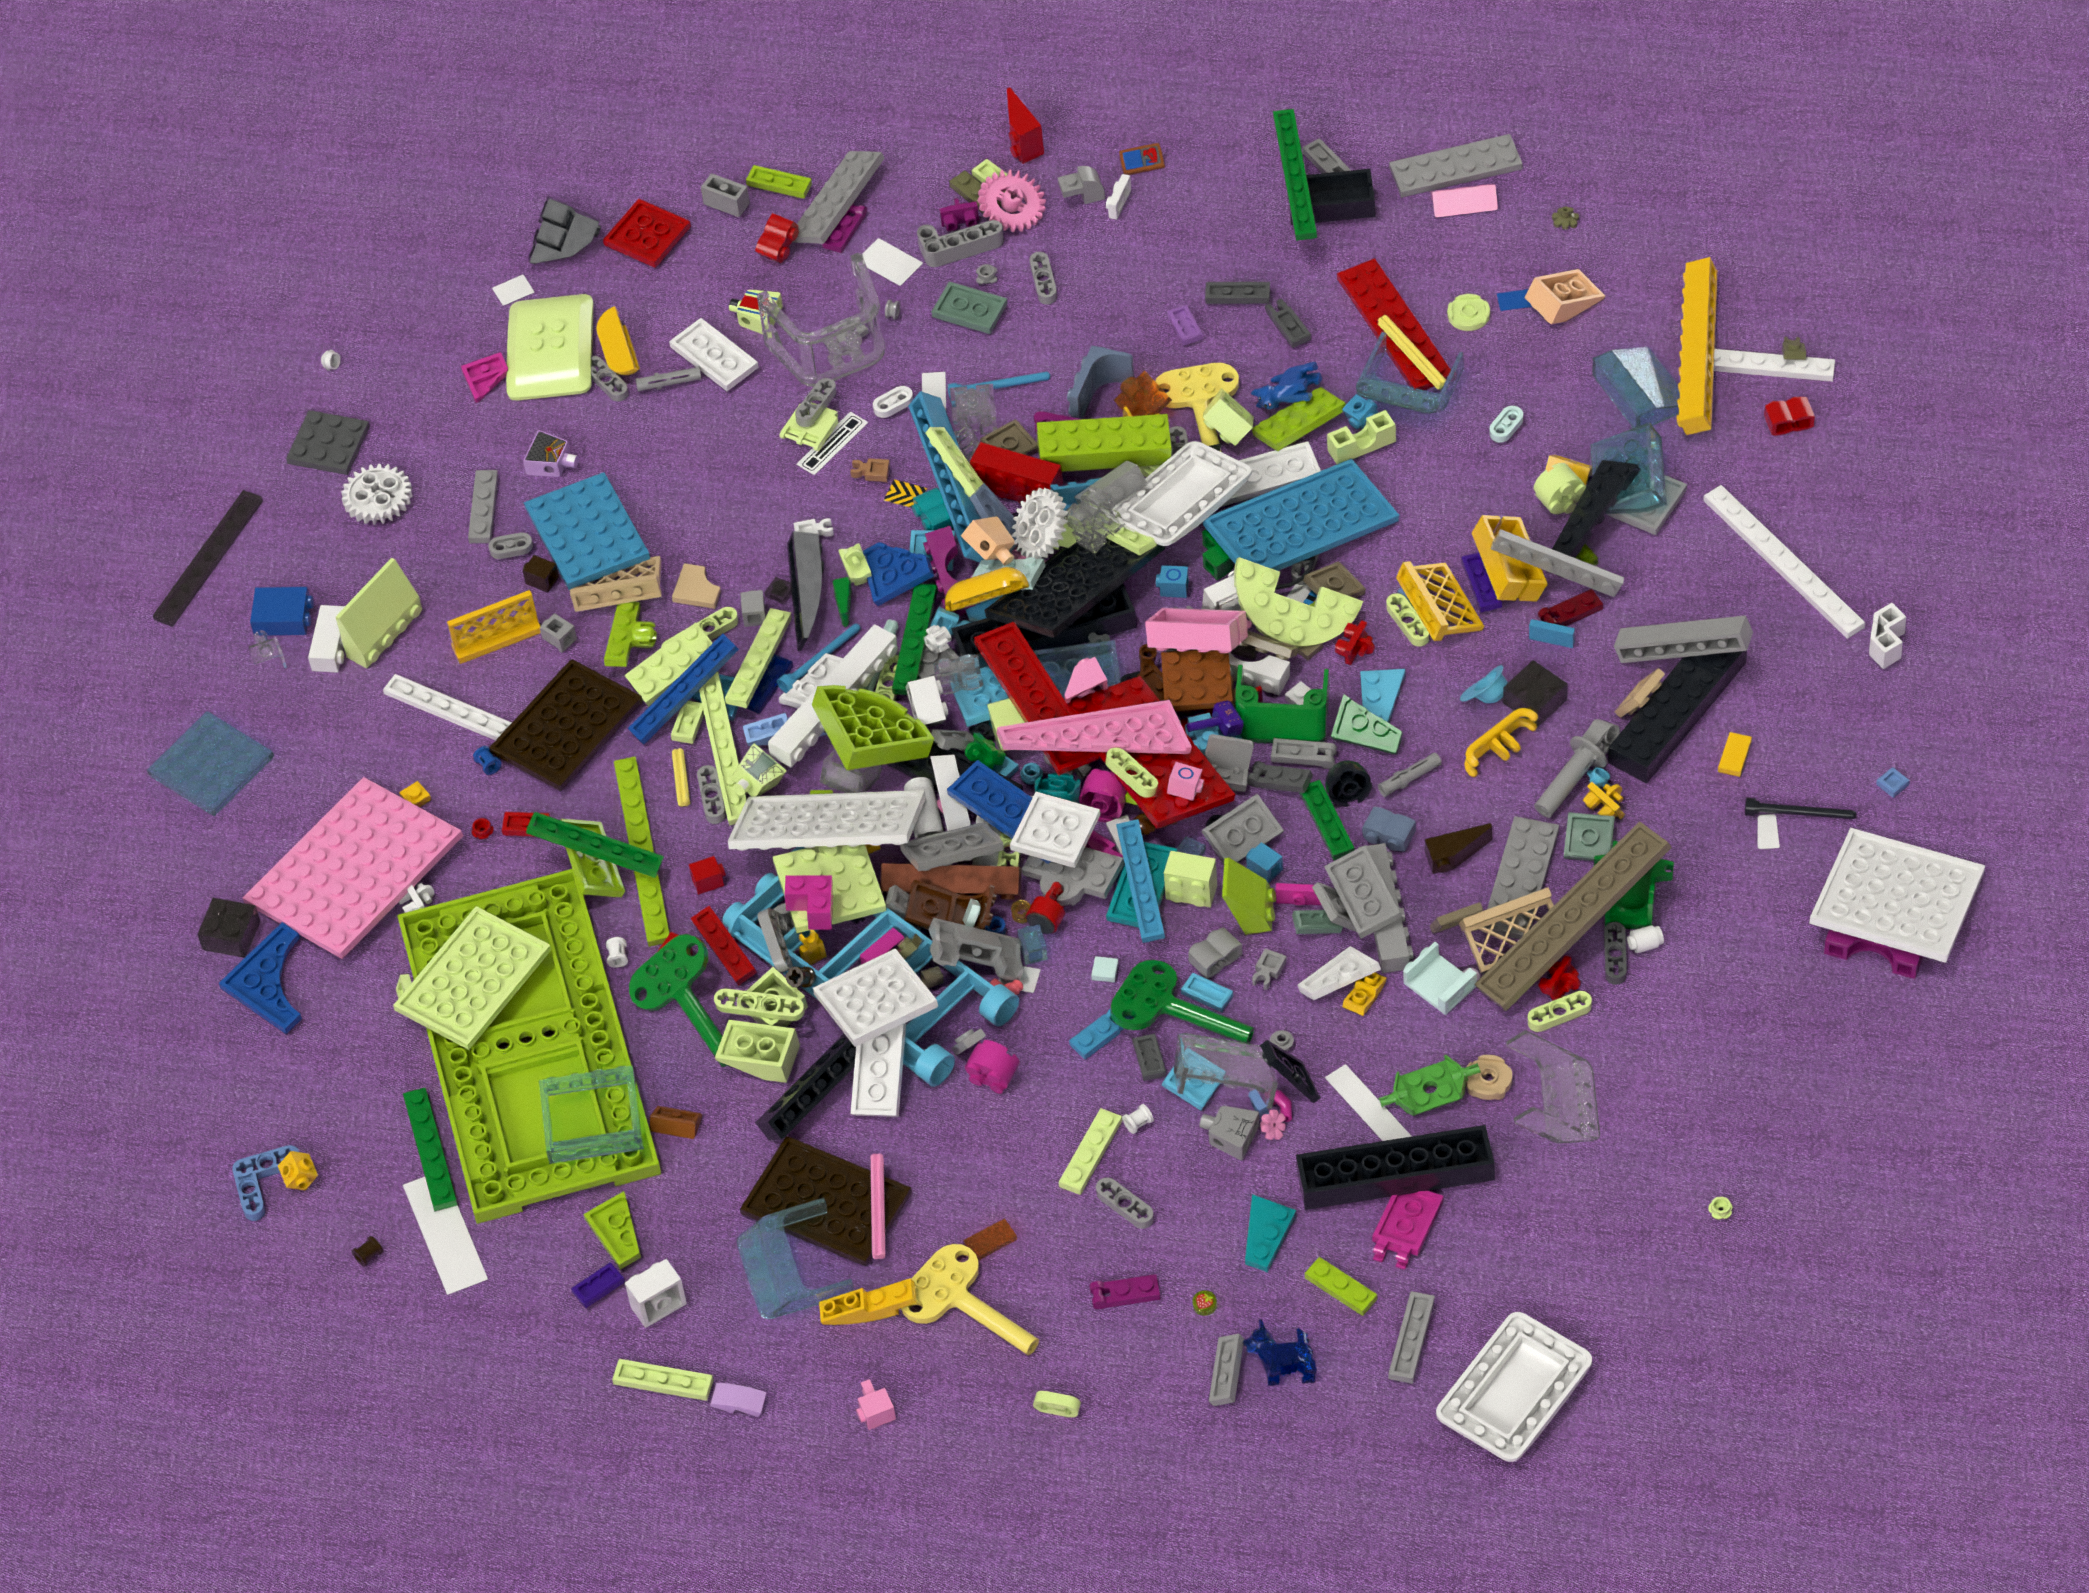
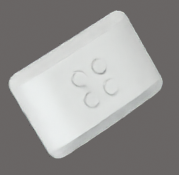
(1183, 493)
(1514, 1387)

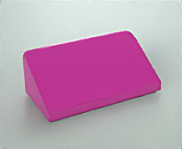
(882, 945)

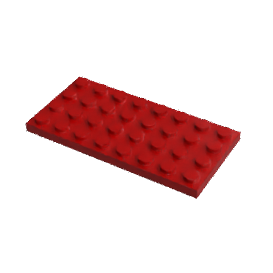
(1162, 807)

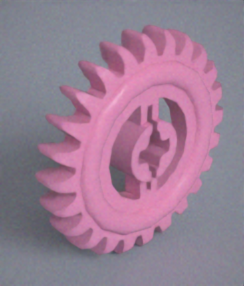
(1011, 200)

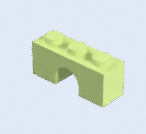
(1377, 433)

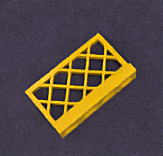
(1426, 603)
(496, 635)

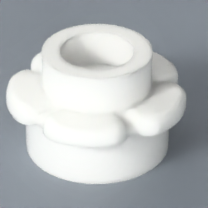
(330, 360)

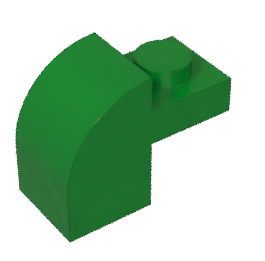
(1215, 559)

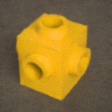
(297, 1170)

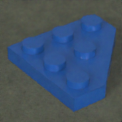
(894, 571)

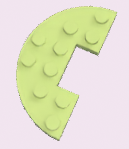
(1287, 618)

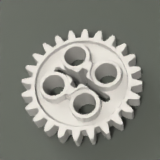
(377, 494)
(1039, 524)

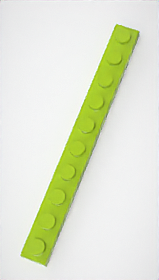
(639, 836)

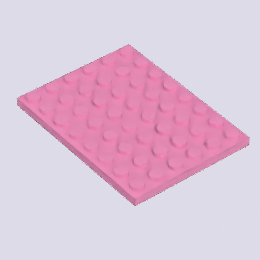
(353, 867)

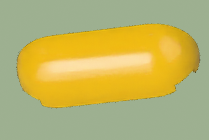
(616, 343)
(984, 587)

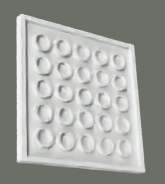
(1897, 895)

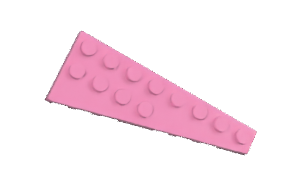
(1132, 728)

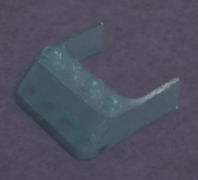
(1403, 396)
(772, 1266)

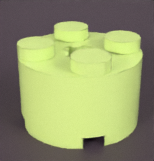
(1559, 489)

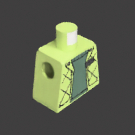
(757, 773)

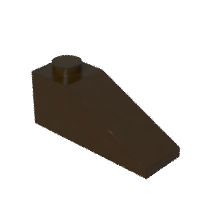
(1452, 849)

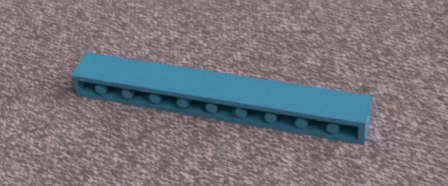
(930, 412)

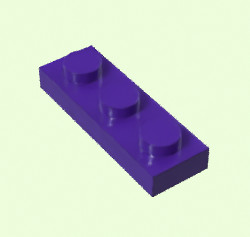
(1480, 582)

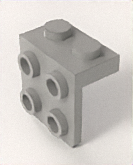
(1230, 759)

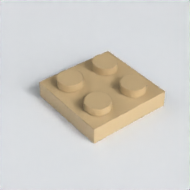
(1639, 694)

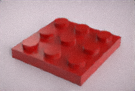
(647, 233)

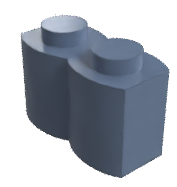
(1389, 828)

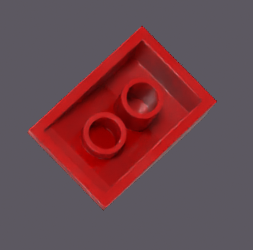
(1024, 130)

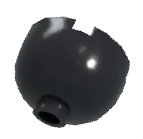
(1347, 782)

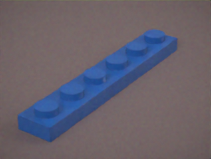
(683, 688)

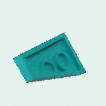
(1266, 1231)

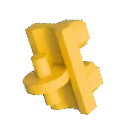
(1597, 796)

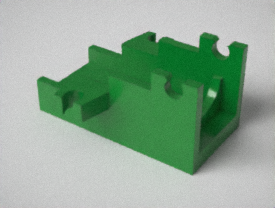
(1636, 906)

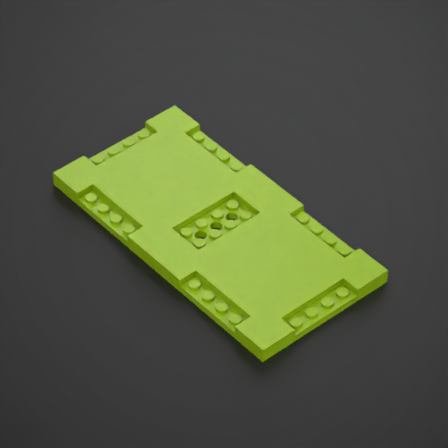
(496, 1091)

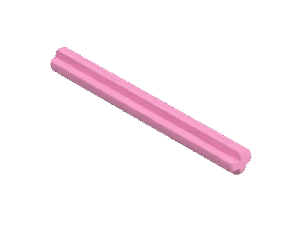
(877, 1206)

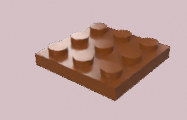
(1196, 679)

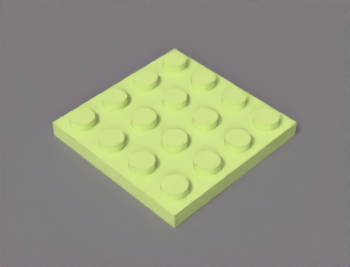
(853, 879)

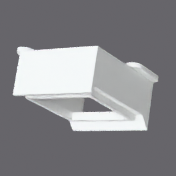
(1221, 595)

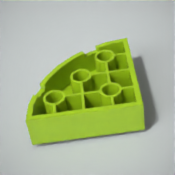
(869, 727)

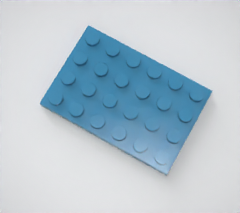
(586, 530)

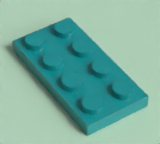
(1122, 906)

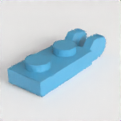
(1096, 1035)

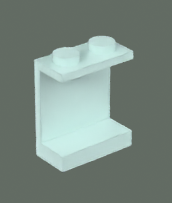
(1438, 979)

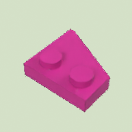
(484, 375)

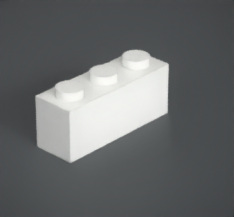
(326, 646)

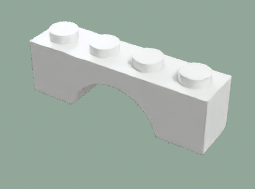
(1268, 673)

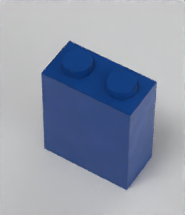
(281, 610)

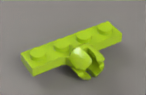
(627, 633)

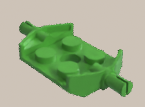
(1445, 1075)

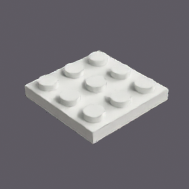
(1055, 829)

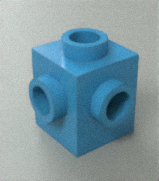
(1358, 410)

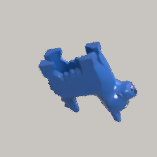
(1291, 386)

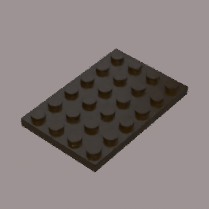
(566, 724)
(806, 1174)

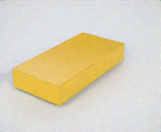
(1734, 754)

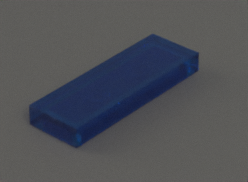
(768, 685)

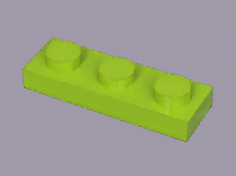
(778, 181)
(1341, 1286)

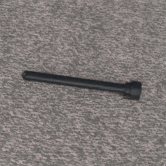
(1754, 806)

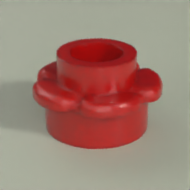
(482, 824)

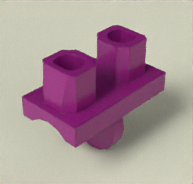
(958, 214)

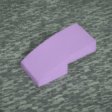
(737, 1397)

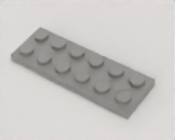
(1455, 165)
(837, 196)
(1523, 867)

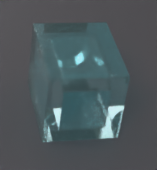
(1032, 944)

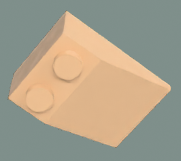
(1562, 295)

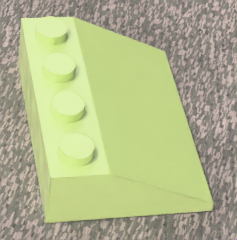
(378, 614)

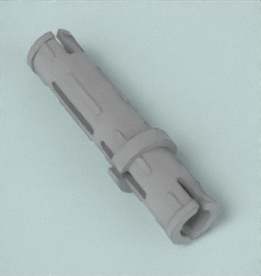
(693, 374)
(1402, 778)

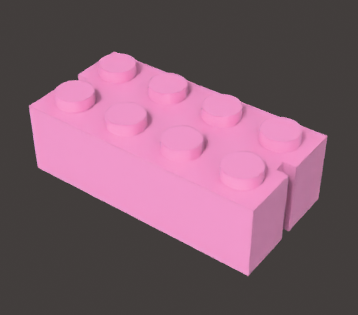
(1196, 629)

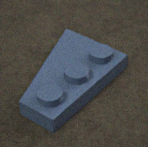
(990, 506)

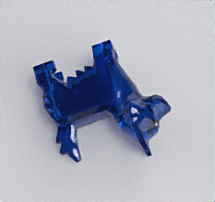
(1282, 1357)

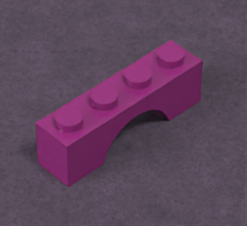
(942, 550)
(1845, 945)

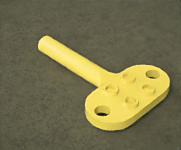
(1196, 389)
(945, 1285)

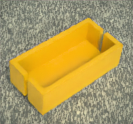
(1507, 575)

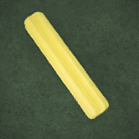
(680, 777)

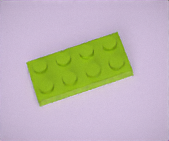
(1298, 419)
(594, 874)

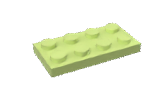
(668, 663)

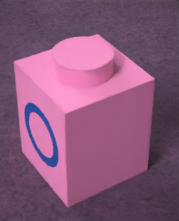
(1185, 781)

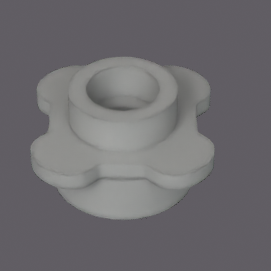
(986, 274)

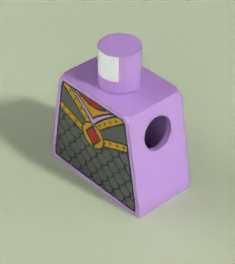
(548, 456)

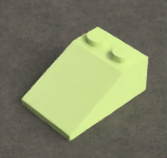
(759, 1049)

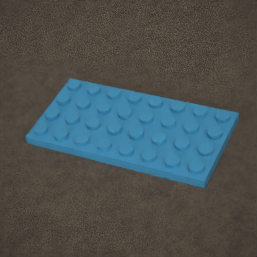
(1302, 518)

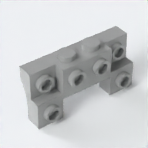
(959, 941)

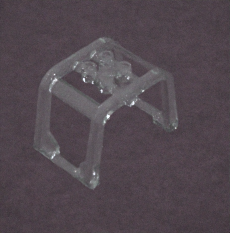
(869, 308)

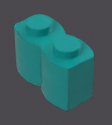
(931, 510)

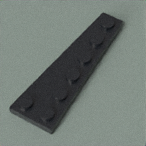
(1598, 496)

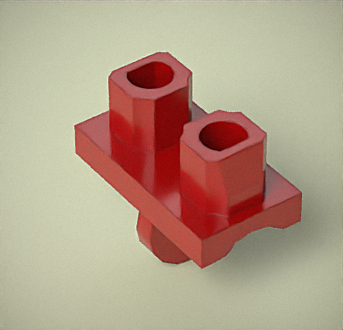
(1359, 642)
(1563, 979)

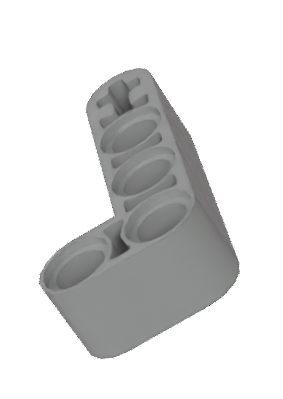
(958, 244)

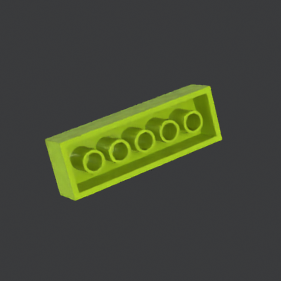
(1105, 442)

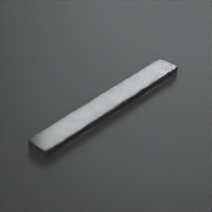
(207, 558)

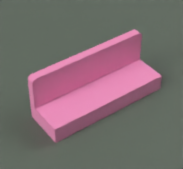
(1464, 200)

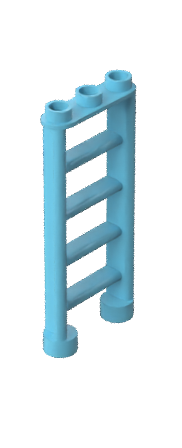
(930, 1065)

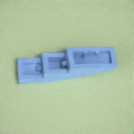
(763, 730)

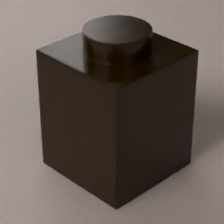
(540, 573)

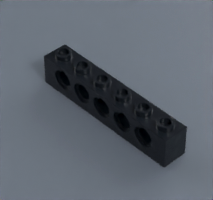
(808, 1090)

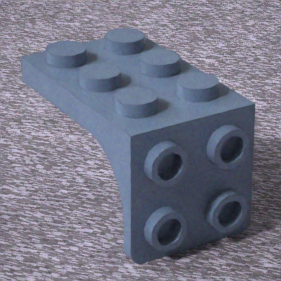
(1097, 369)

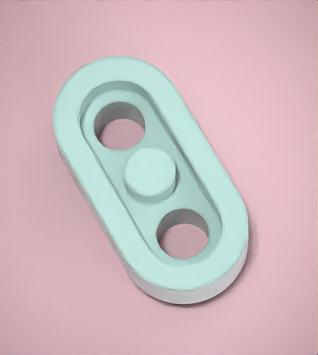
(1503, 427)

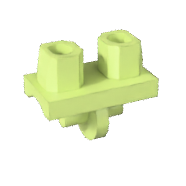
(855, 564)

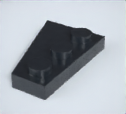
(1290, 1068)

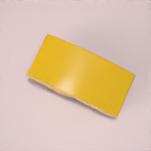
(1364, 993)

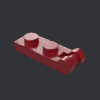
(1572, 609)

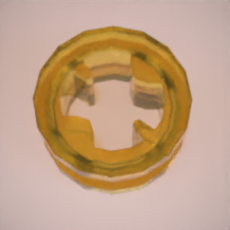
(1017, 906)

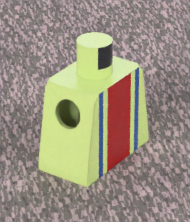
(748, 309)

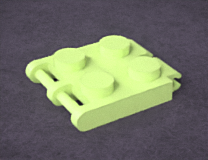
(813, 435)

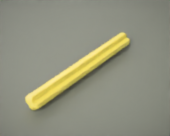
(1412, 352)

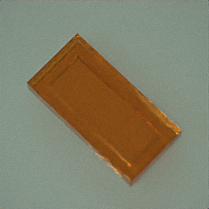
(991, 1239)

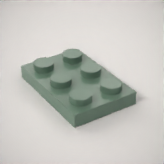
(969, 307)

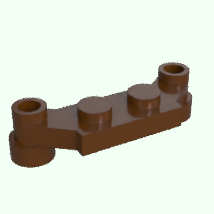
(1152, 675)

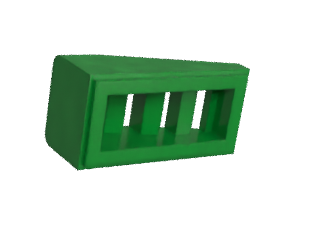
(842, 594)

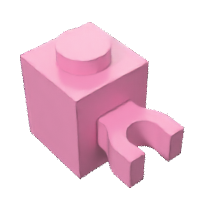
(875, 1406)

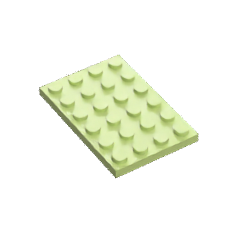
(472, 977)

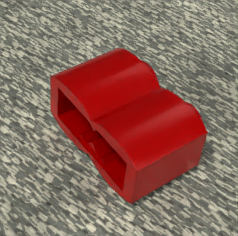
(776, 238)
(1789, 415)

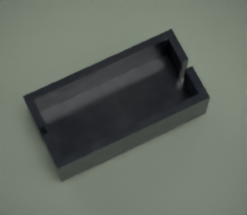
(1341, 195)

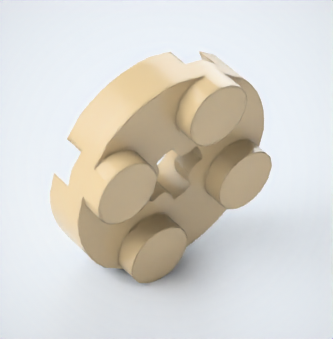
(1494, 1088)

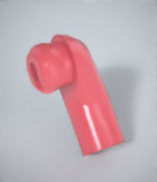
(1015, 986)

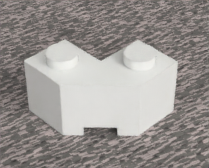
(1884, 642)

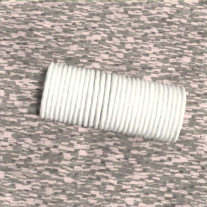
(929, 817)

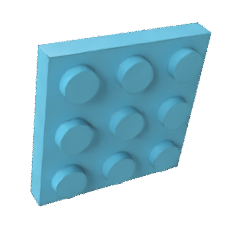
(974, 702)

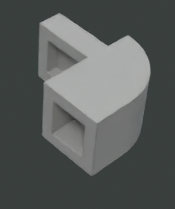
(1083, 182)

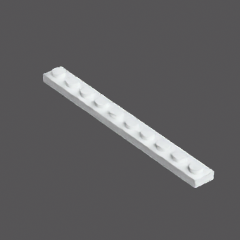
(1784, 561)

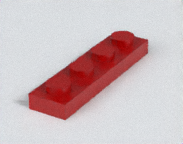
(723, 945)

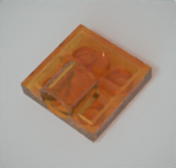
(1142, 395)

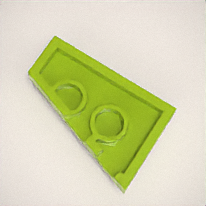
(615, 1229)

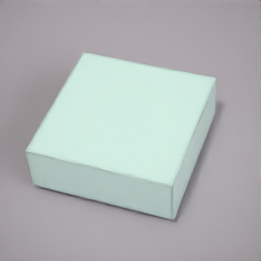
(971, 913)
(1105, 969)

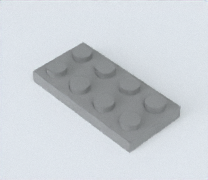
(952, 846)
(1363, 891)

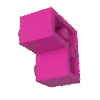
(812, 895)

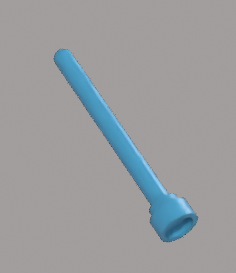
(1013, 381)
(787, 680)

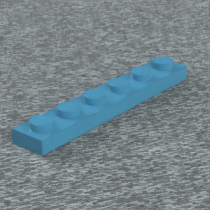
(1140, 881)

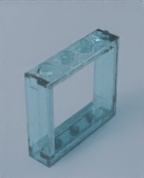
(593, 1145)

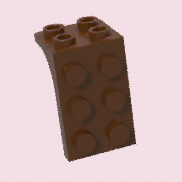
(934, 902)

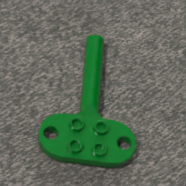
(670, 977)
(1150, 995)

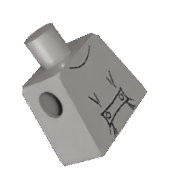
(1231, 1130)

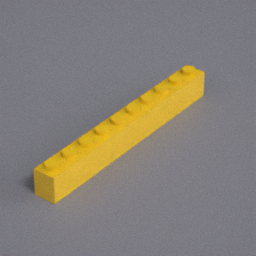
(1697, 346)

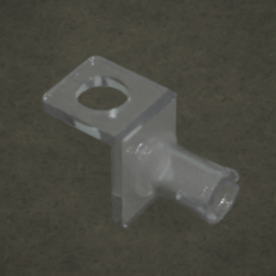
(265, 649)

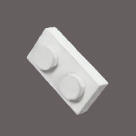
(1120, 194)

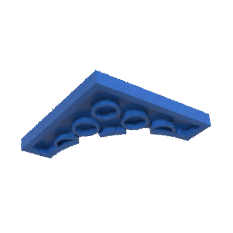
(258, 979)

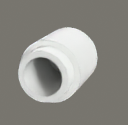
(1645, 939)

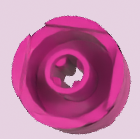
(1105, 793)
(991, 1066)

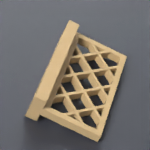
(623, 590)
(1500, 914)

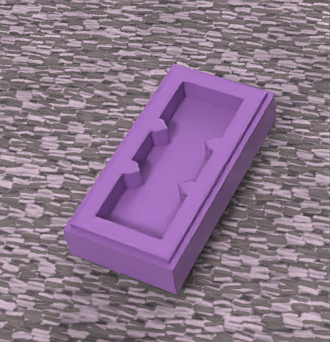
(1184, 325)

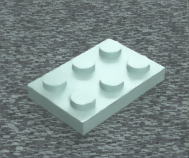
(1029, 567)

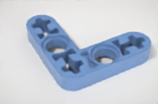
(251, 1178)

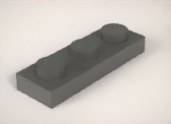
(1237, 293)

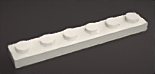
(1773, 365)

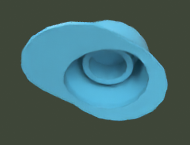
(1488, 688)

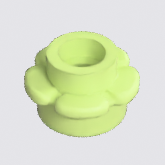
(1723, 1203)

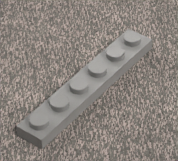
(1557, 563)

